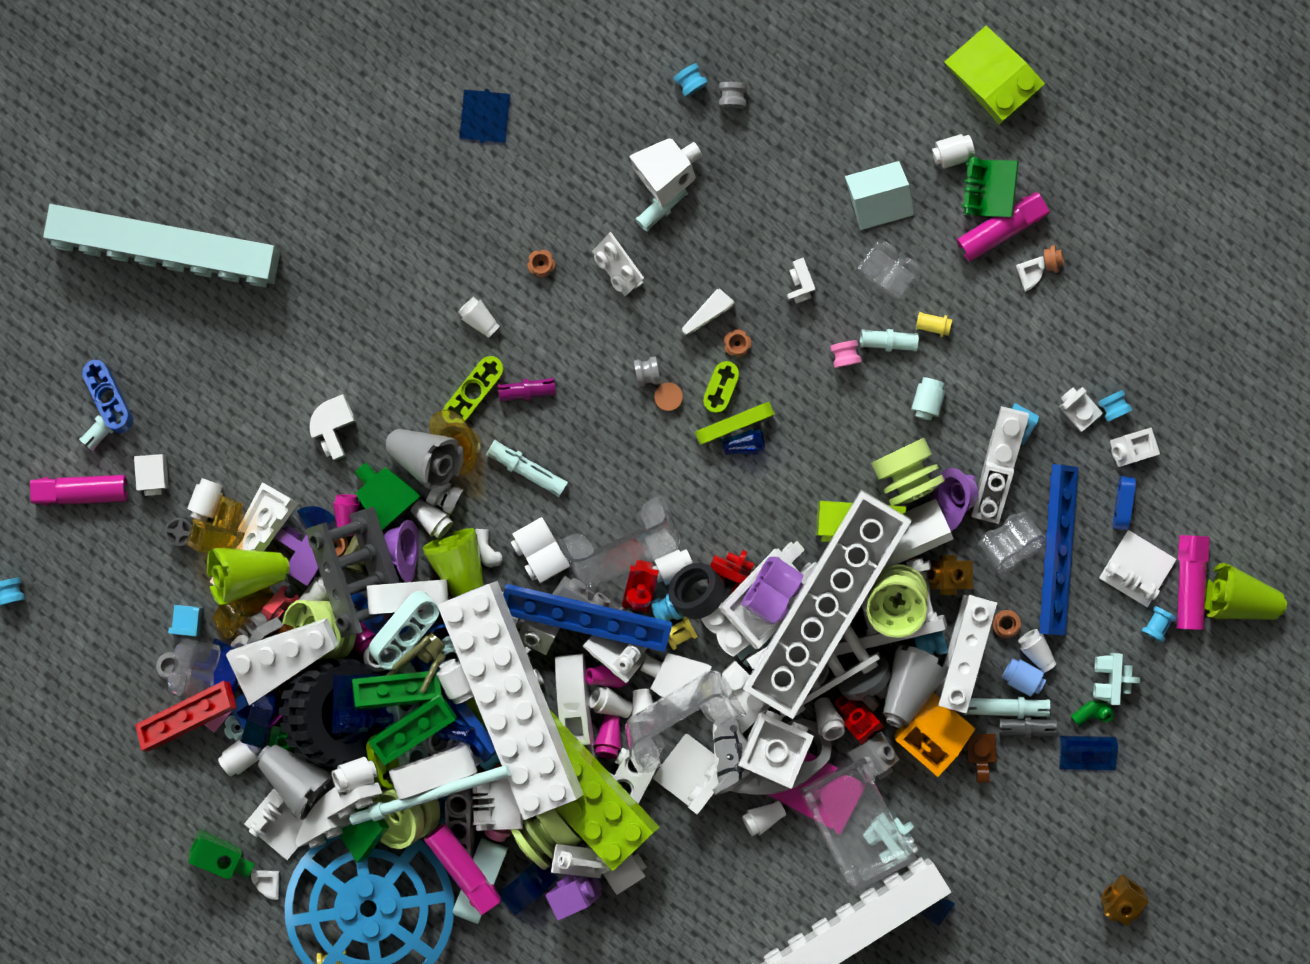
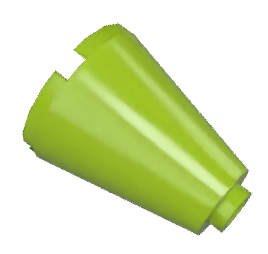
(457, 561)
(243, 572)
(1241, 596)

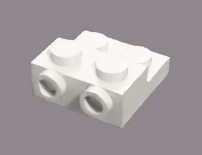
(776, 749)

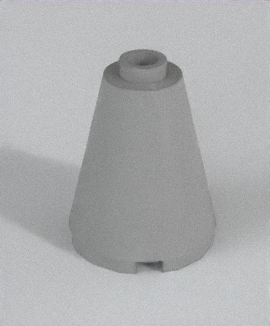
(426, 456)
(911, 684)
(295, 779)

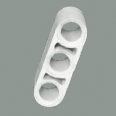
(389, 597)
(433, 771)

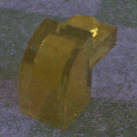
(220, 533)
(232, 615)

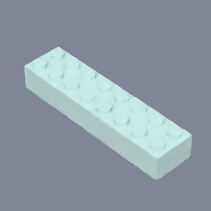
(162, 244)

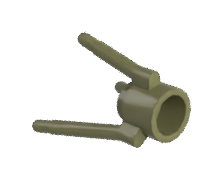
(427, 649)

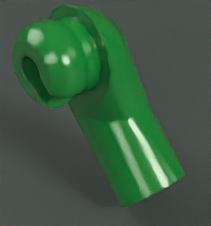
(1094, 710)

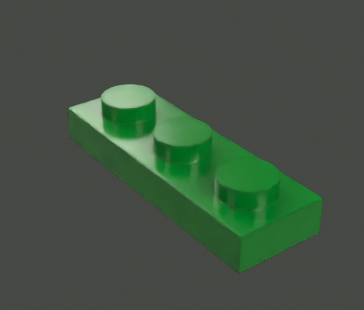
(393, 690)
(412, 729)

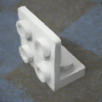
(689, 773)

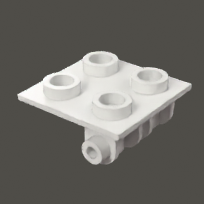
(621, 269)
(1137, 568)
(618, 656)
(496, 807)
(275, 825)

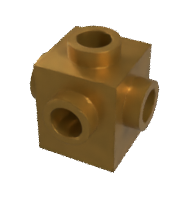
(950, 575)
(1124, 900)

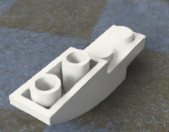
(999, 464)
(574, 698)
(332, 814)

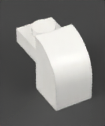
(328, 418)

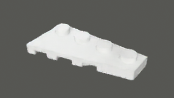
(264, 518)
(277, 658)

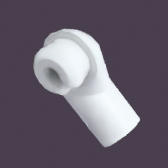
(487, 554)

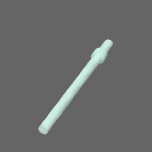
(380, 811)

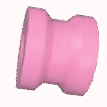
(845, 354)

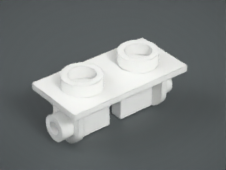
(578, 861)

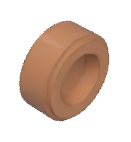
(668, 396)

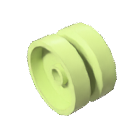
(410, 823)

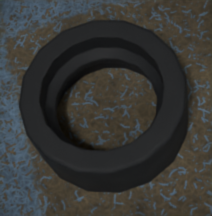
(707, 602)

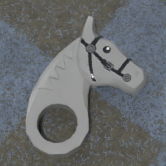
(729, 748)

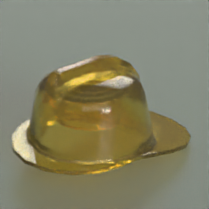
(452, 425)

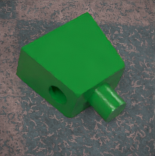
(386, 493)
(209, 848)

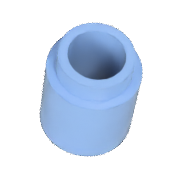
(1024, 677)

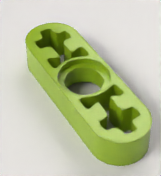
(484, 390)
(735, 422)

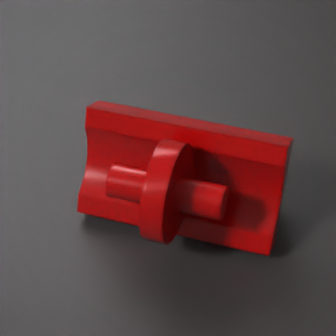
(732, 571)
(640, 586)
(858, 718)

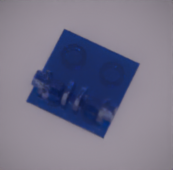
(346, 718)

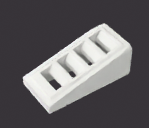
(712, 308)

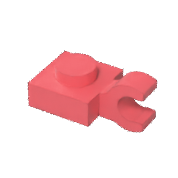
(277, 603)

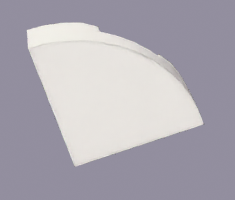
(1030, 272)
(266, 882)

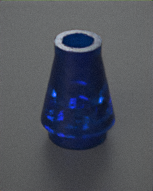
(747, 442)

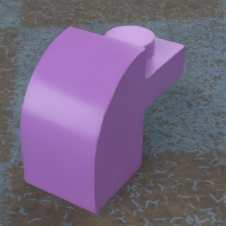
(303, 563)

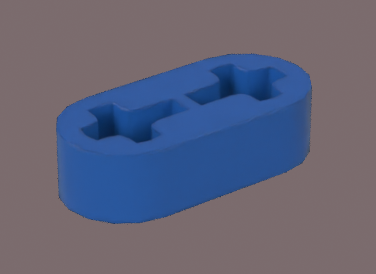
(1124, 503)

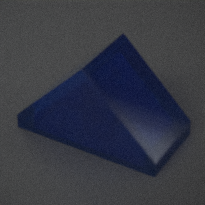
(527, 887)

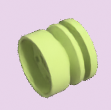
(908, 472)
(306, 612)
(899, 615)
(542, 835)

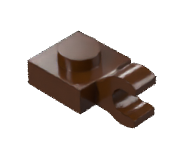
(981, 750)

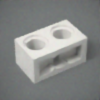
(636, 780)

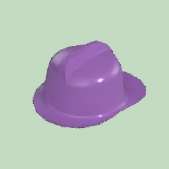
(955, 496)
(404, 548)

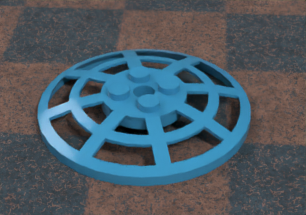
(385, 896)

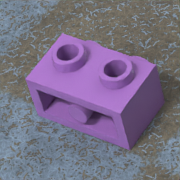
(573, 894)

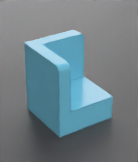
(186, 620)

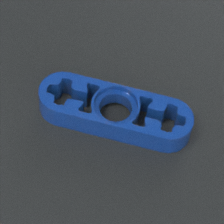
(97, 390)

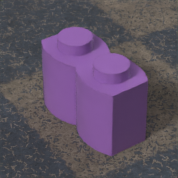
(772, 590)

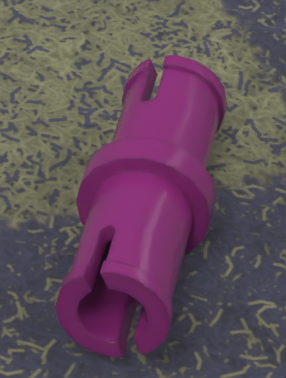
(526, 389)

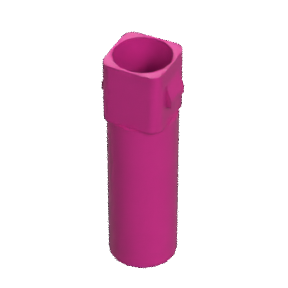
(999, 229)
(79, 490)
(1193, 557)
(462, 868)

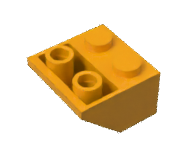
(935, 735)

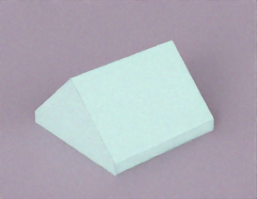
(880, 195)

